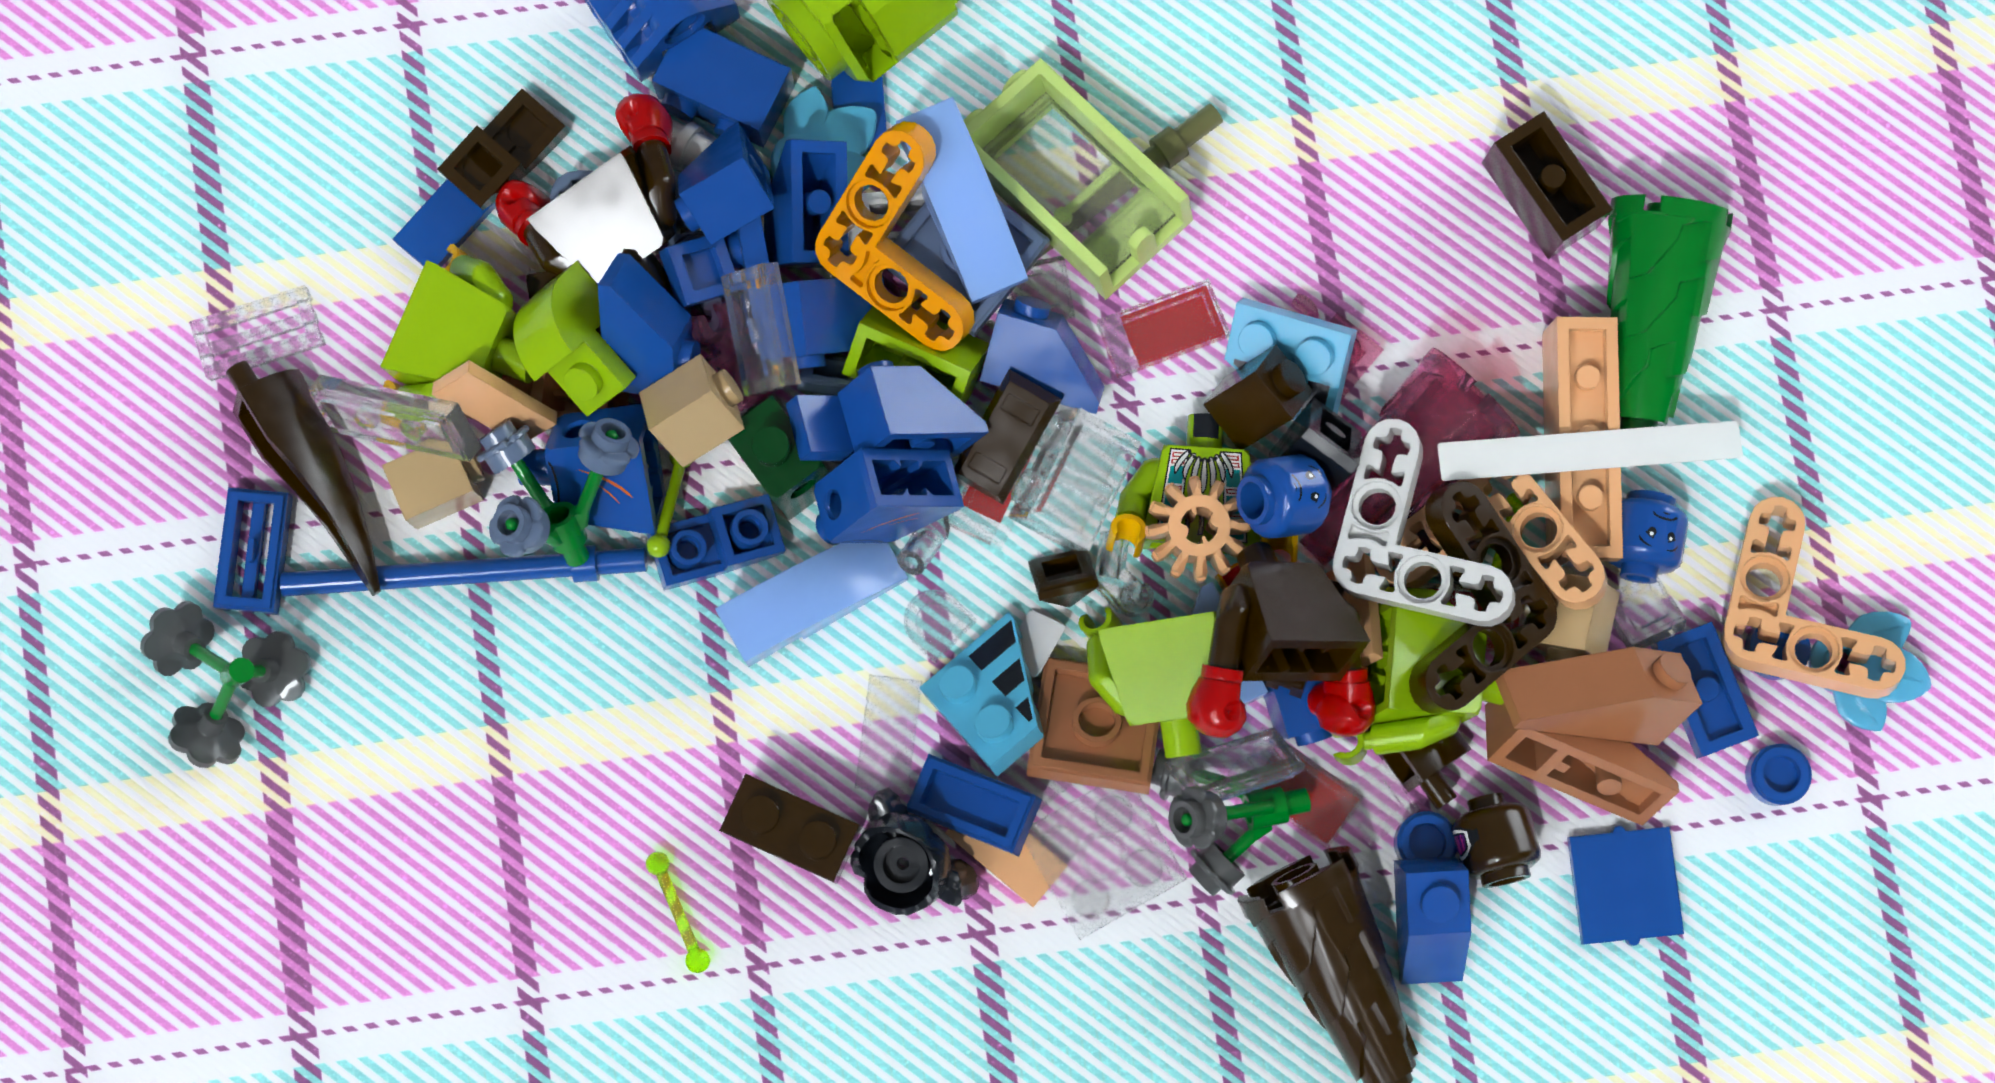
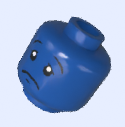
(1284, 496)
(1652, 536)

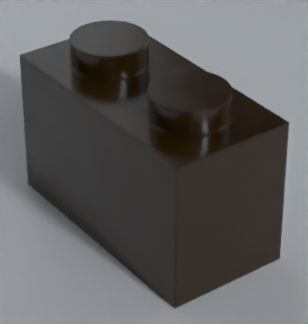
(1546, 185)
(791, 828)

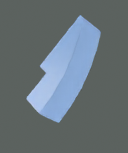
(966, 206)
(809, 597)

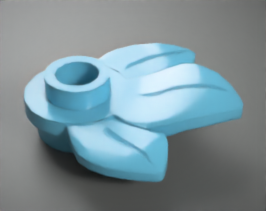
(810, 119)
(1871, 712)

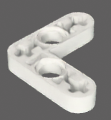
(1385, 540)

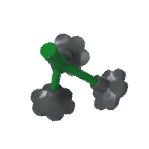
(268, 669)

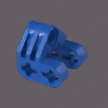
(649, 27)

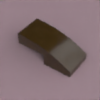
(503, 150)

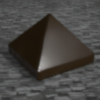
(1063, 577)

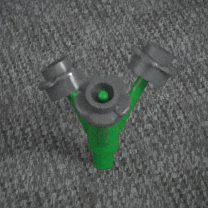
(1201, 819)

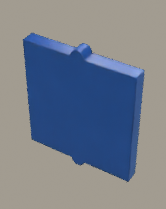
(1625, 885)

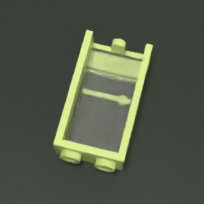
(1076, 177)

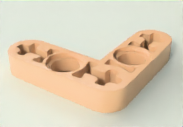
(1553, 577)
(1770, 617)

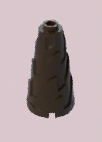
(1335, 957)

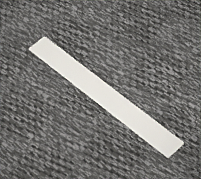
(1589, 450)

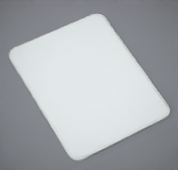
(1039, 640)

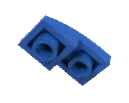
(720, 542)

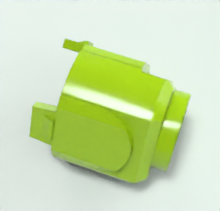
(860, 35)

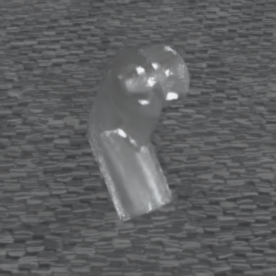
(923, 546)
(1117, 583)

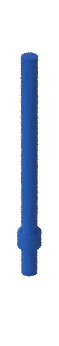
(468, 572)

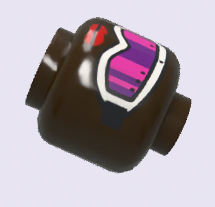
(1496, 840)

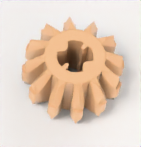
(1175, 532)

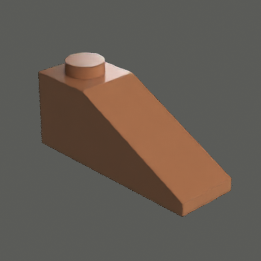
(1603, 695)
(1591, 769)

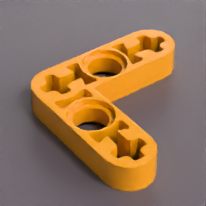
(874, 251)

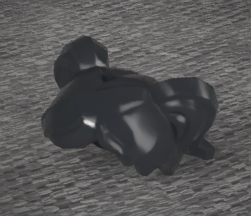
(930, 868)

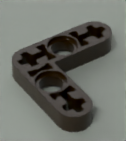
(1458, 648)

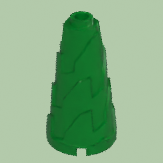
(1659, 290)

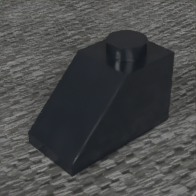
(1324, 438)

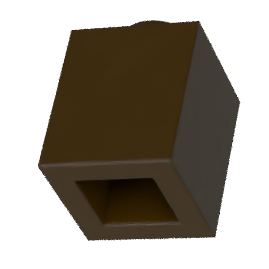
(1258, 397)

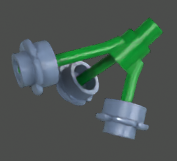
(529, 522)

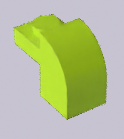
(560, 337)

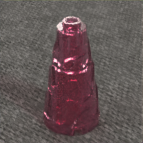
(1442, 408)

